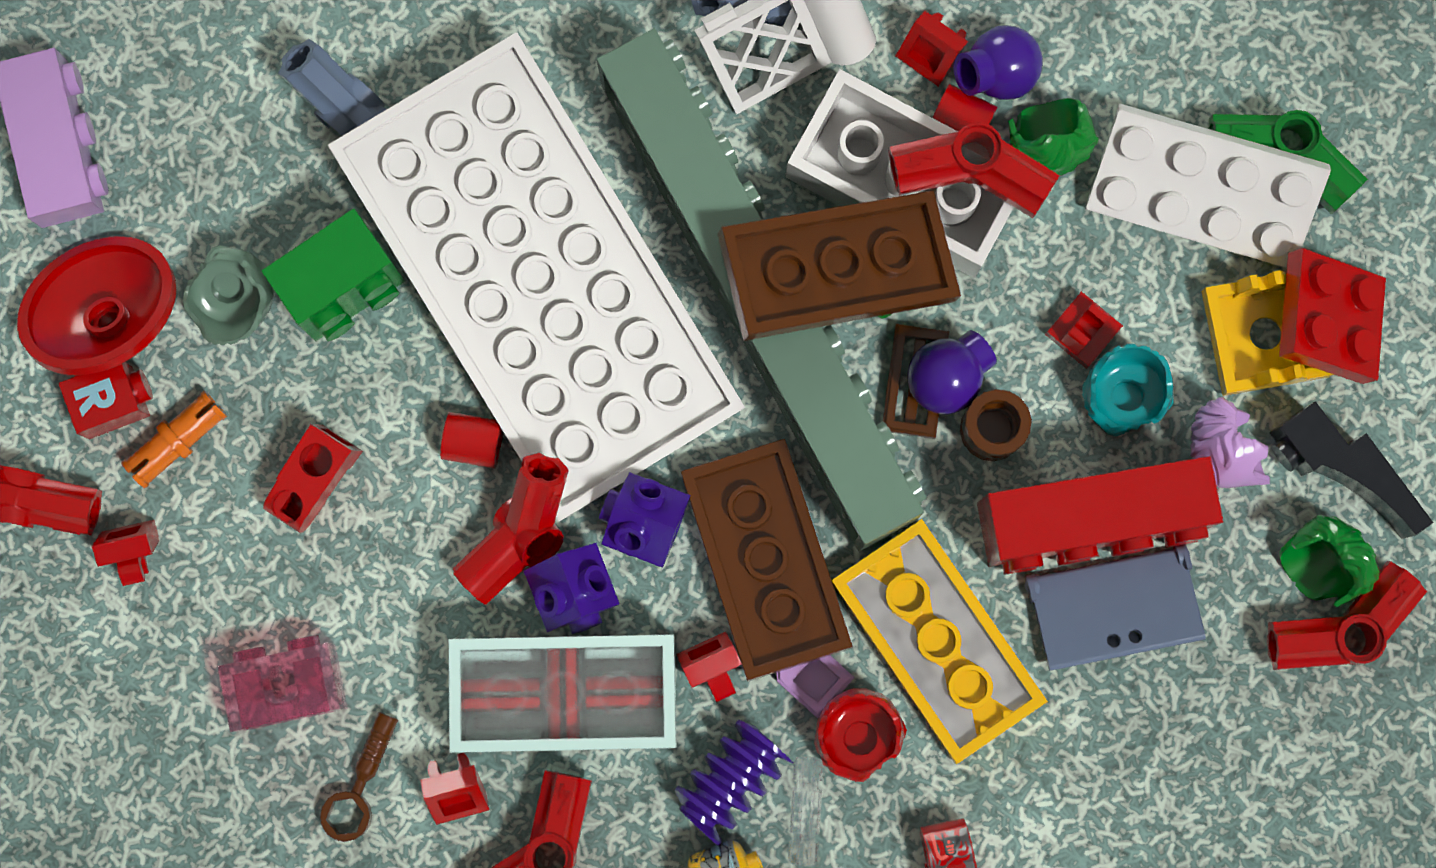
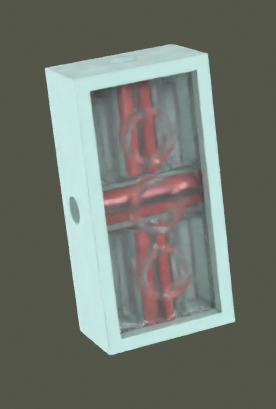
(562, 693)

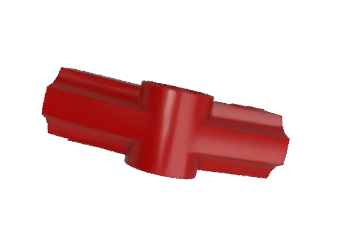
(940, 163)
(33, 500)
(522, 532)
(1321, 640)
(556, 819)

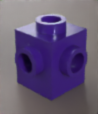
(643, 518)
(572, 589)

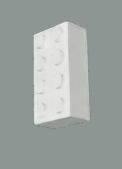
(849, 163)

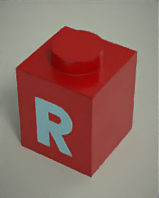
(106, 399)

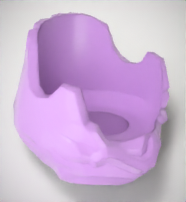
(1233, 456)

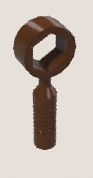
(365, 770)

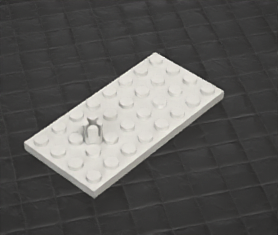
(536, 272)

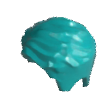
(1128, 389)

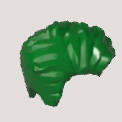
(1055, 134)
(1330, 560)

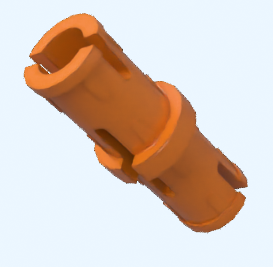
(174, 439)

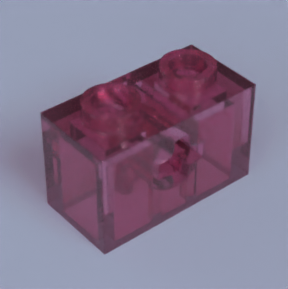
(249, 693)

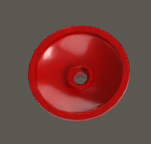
(96, 305)

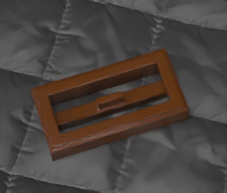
(908, 427)

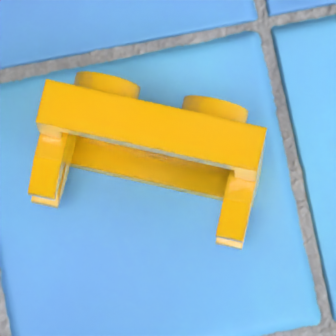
(1230, 315)

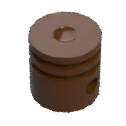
(995, 425)

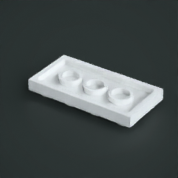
(1206, 186)

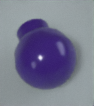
(1000, 64)
(950, 372)

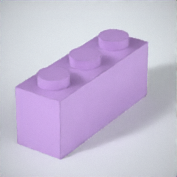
(50, 138)

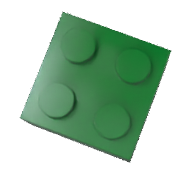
(334, 277)

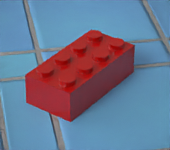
(1099, 512)

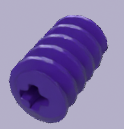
(730, 780)

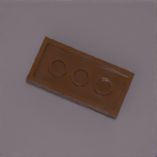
(838, 265)
(766, 560)

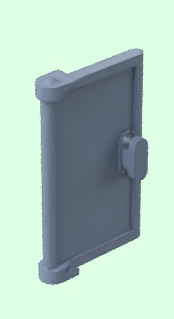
(1112, 599)

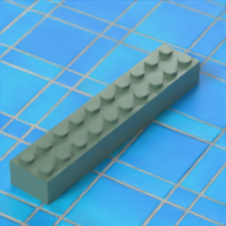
(799, 367)

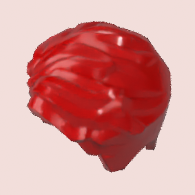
(858, 733)

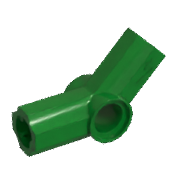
(1266, 130)

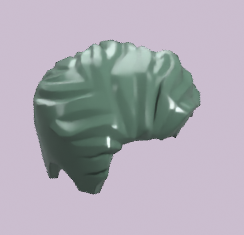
(228, 295)

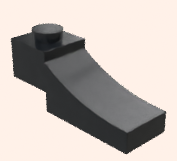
(1314, 444)

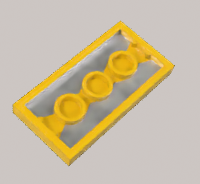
(939, 641)

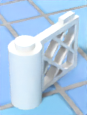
(832, 28)

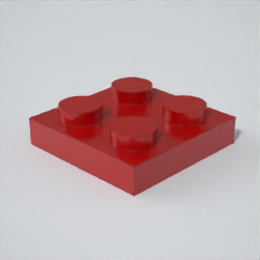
(1332, 316)

